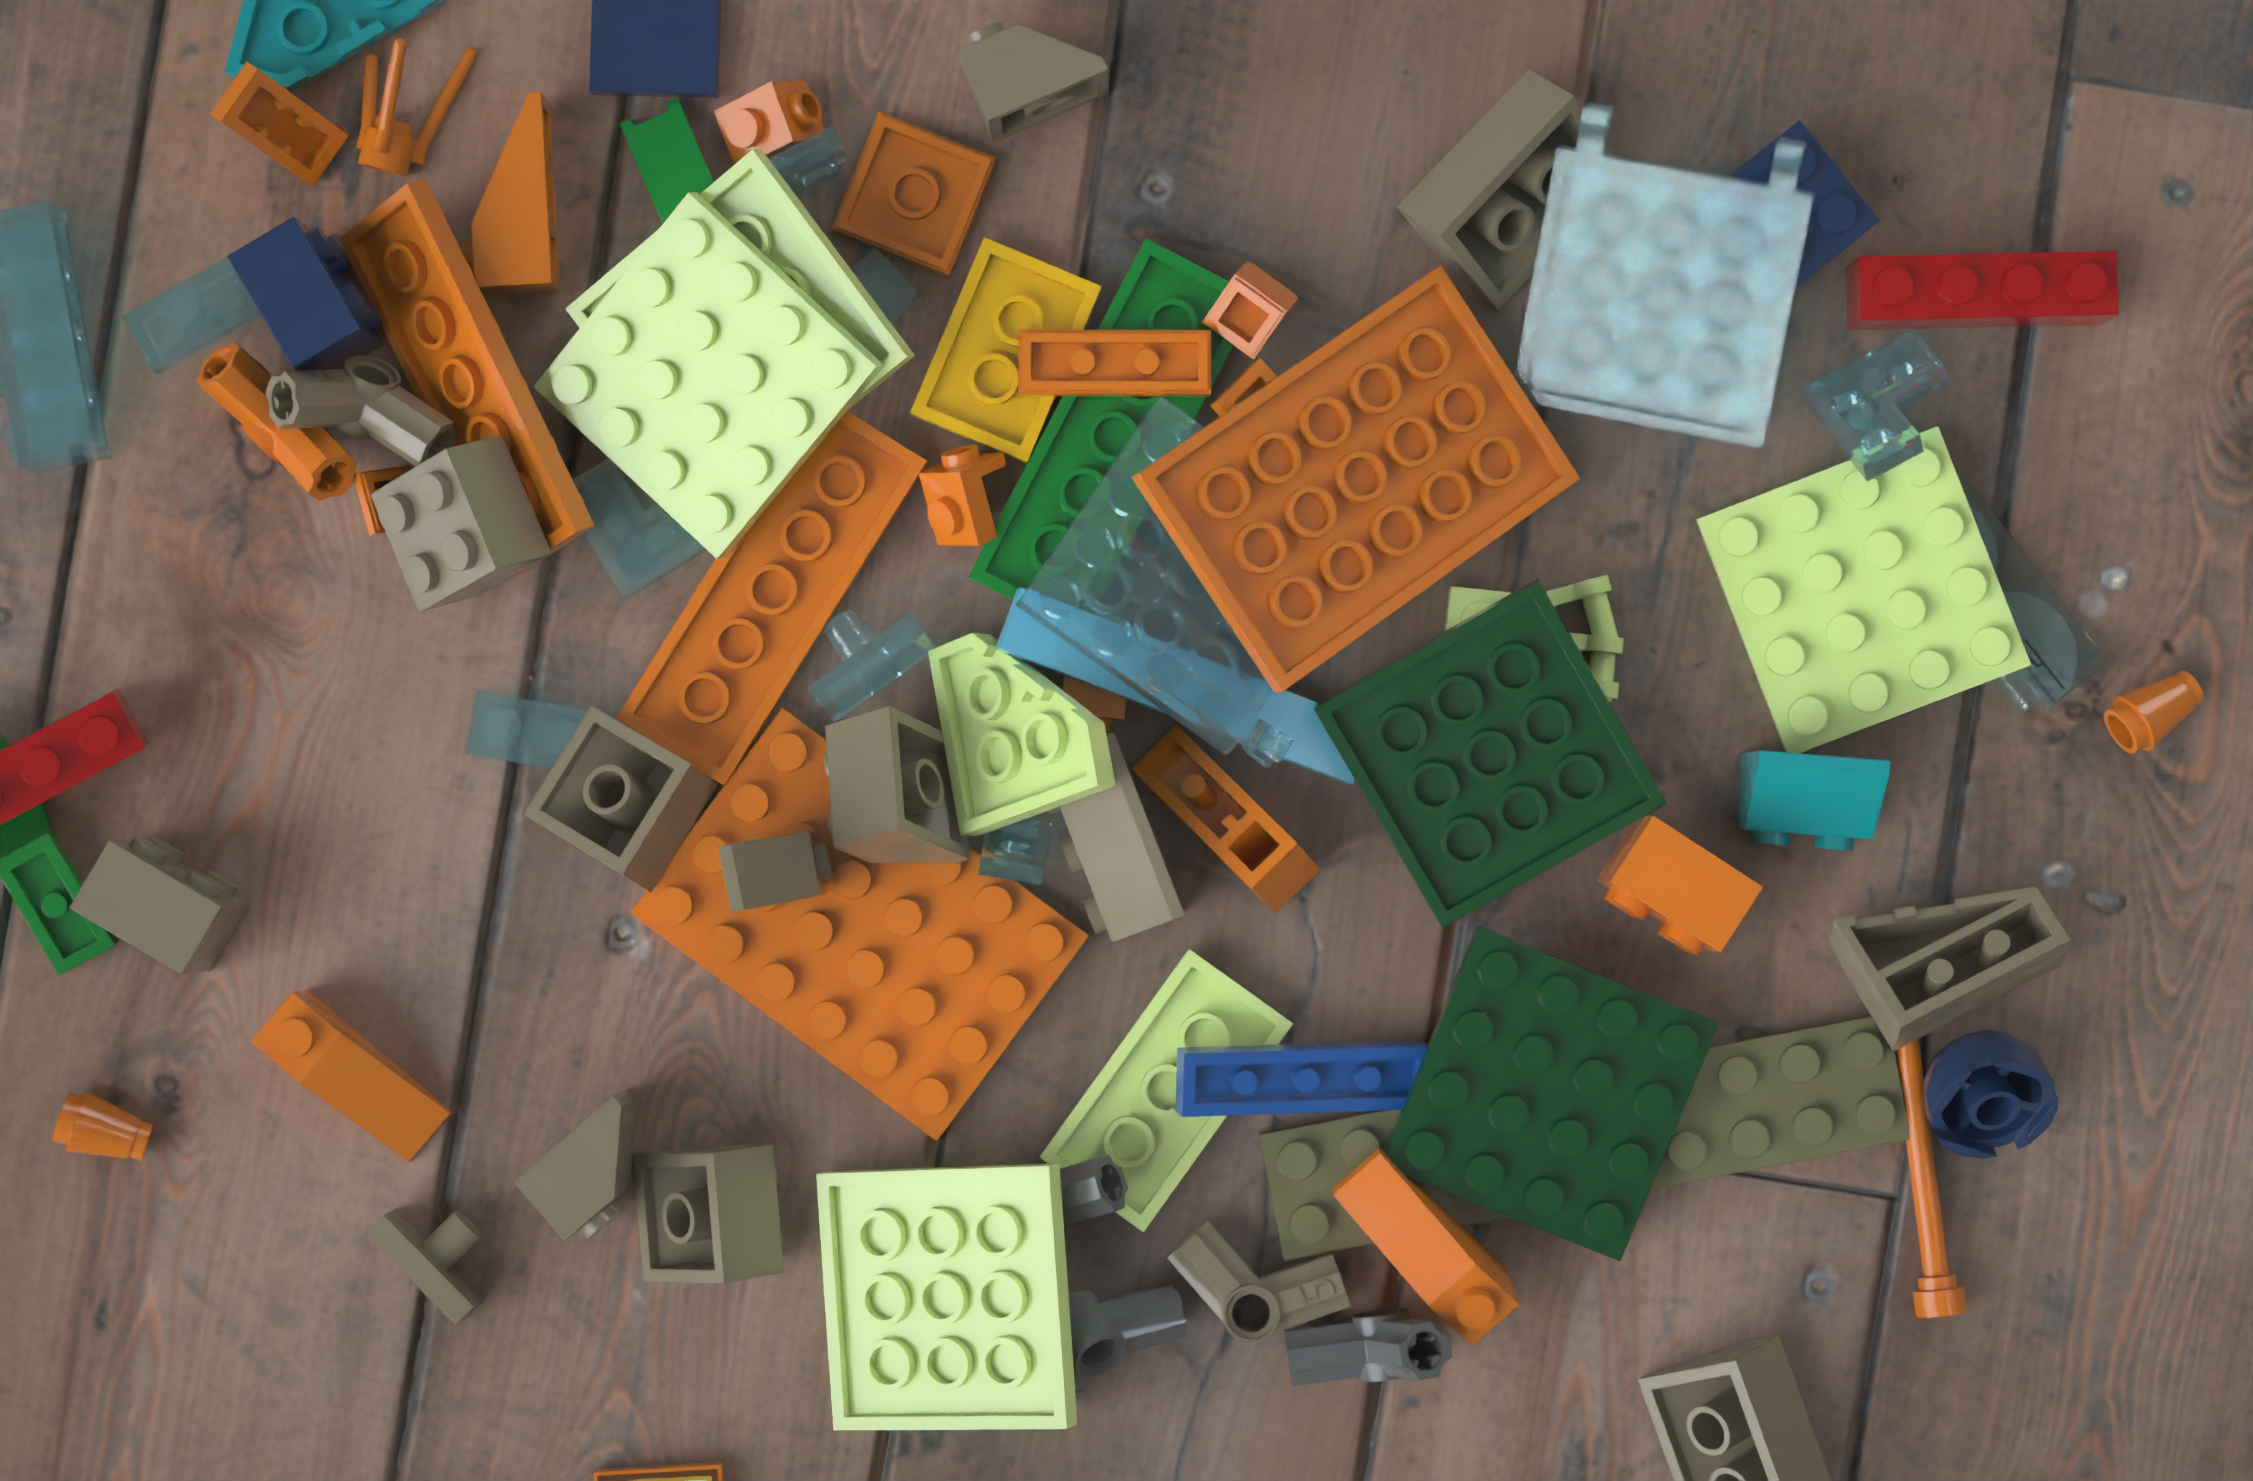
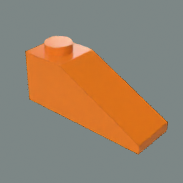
(517, 220)
(1226, 819)
(350, 1074)
(1428, 1247)

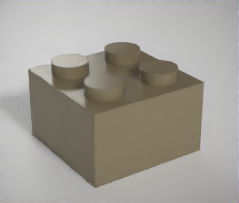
(460, 523)
(160, 904)

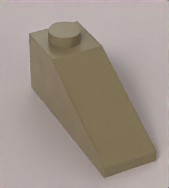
(775, 870)

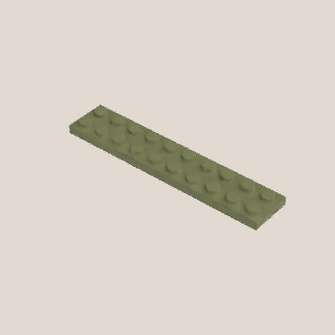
(1748, 1110)

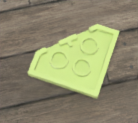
(1012, 737)

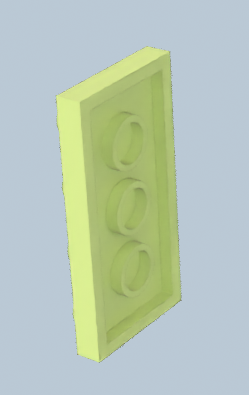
(1134, 1095)

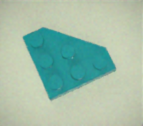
(310, 37)

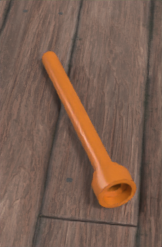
(1937, 1288)

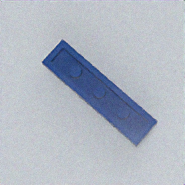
(1295, 1078)

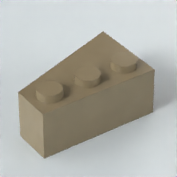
(1946, 959)

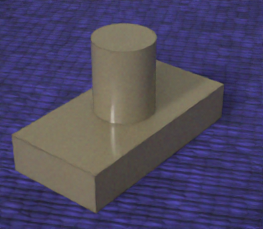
(432, 1259)

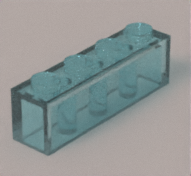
(45, 346)

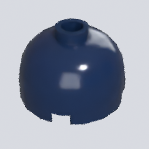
(1988, 1094)

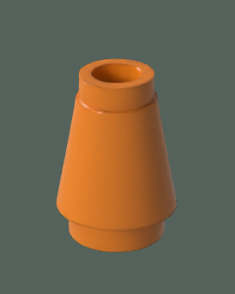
(2152, 711)
(100, 1128)

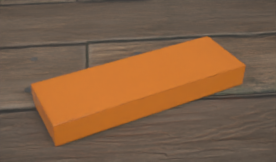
(1115, 363)

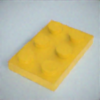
(976, 364)

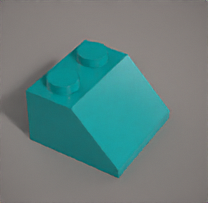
(1809, 796)

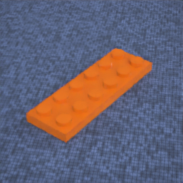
(457, 349)
(771, 600)

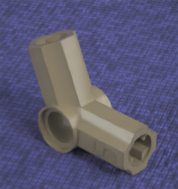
(363, 404)
(1224, 1277)

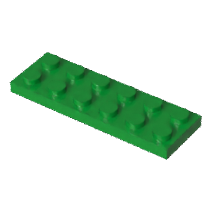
(1090, 431)

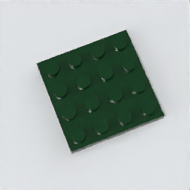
(1490, 753)
(1549, 1093)

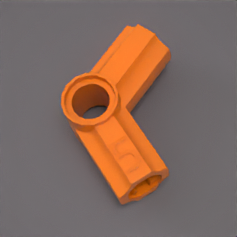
(307, 453)

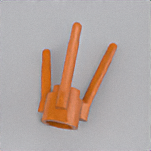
(388, 142)

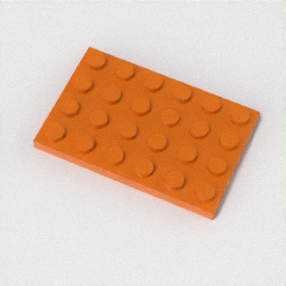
(1356, 479)
(893, 973)

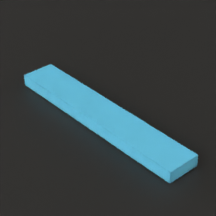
(1286, 711)

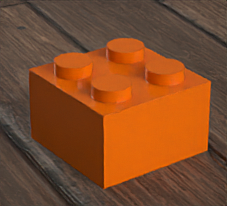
(1678, 885)

